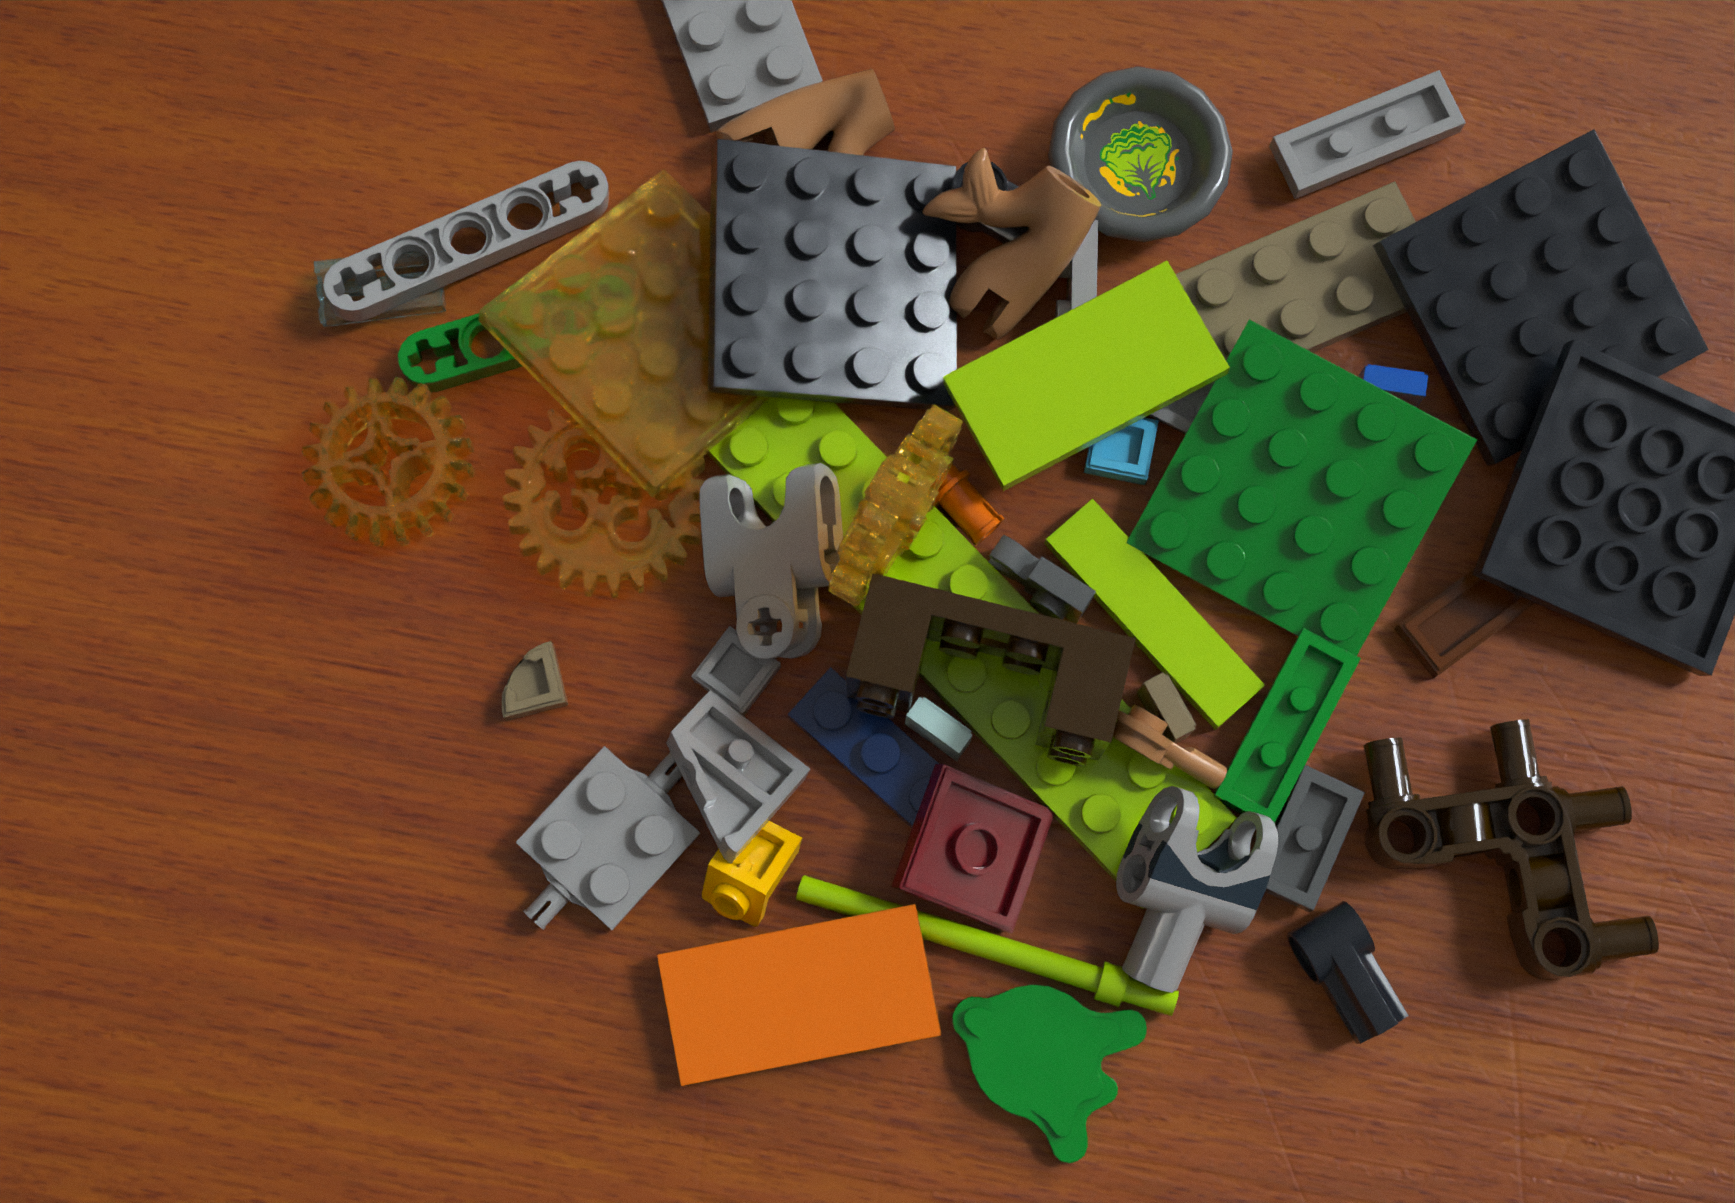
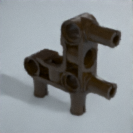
(1538, 868)

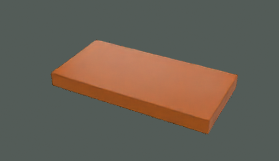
(798, 994)

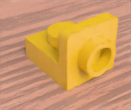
(745, 886)

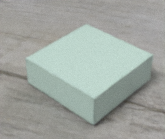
(938, 728)

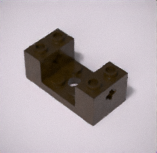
(1085, 661)

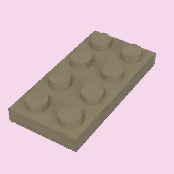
(1307, 279)

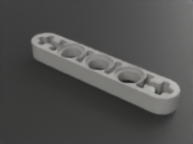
(449, 265)

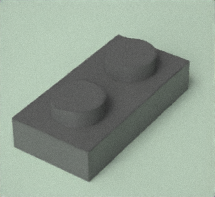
(1311, 836)

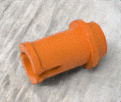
(967, 506)

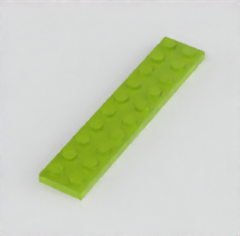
(1000, 706)

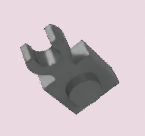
(1053, 589)

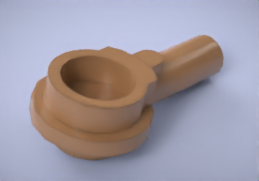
(1144, 734)

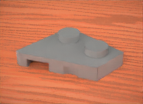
(732, 772)

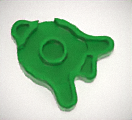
(1043, 1058)

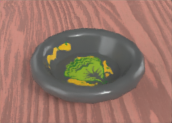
(1145, 150)

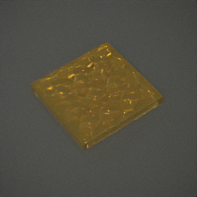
(624, 333)

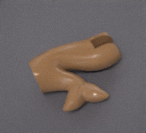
(847, 105)
(1025, 268)

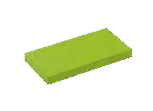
(1085, 375)

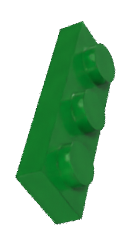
(1287, 726)

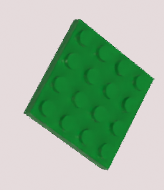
(1301, 490)

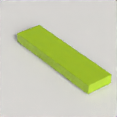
(1154, 614)

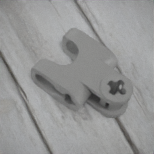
(776, 566)

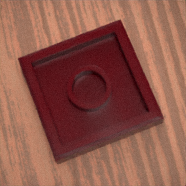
(973, 848)

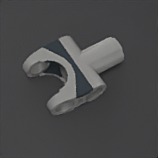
(1189, 887)

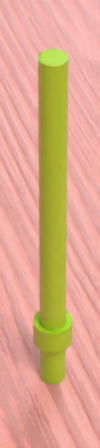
(1107, 982)

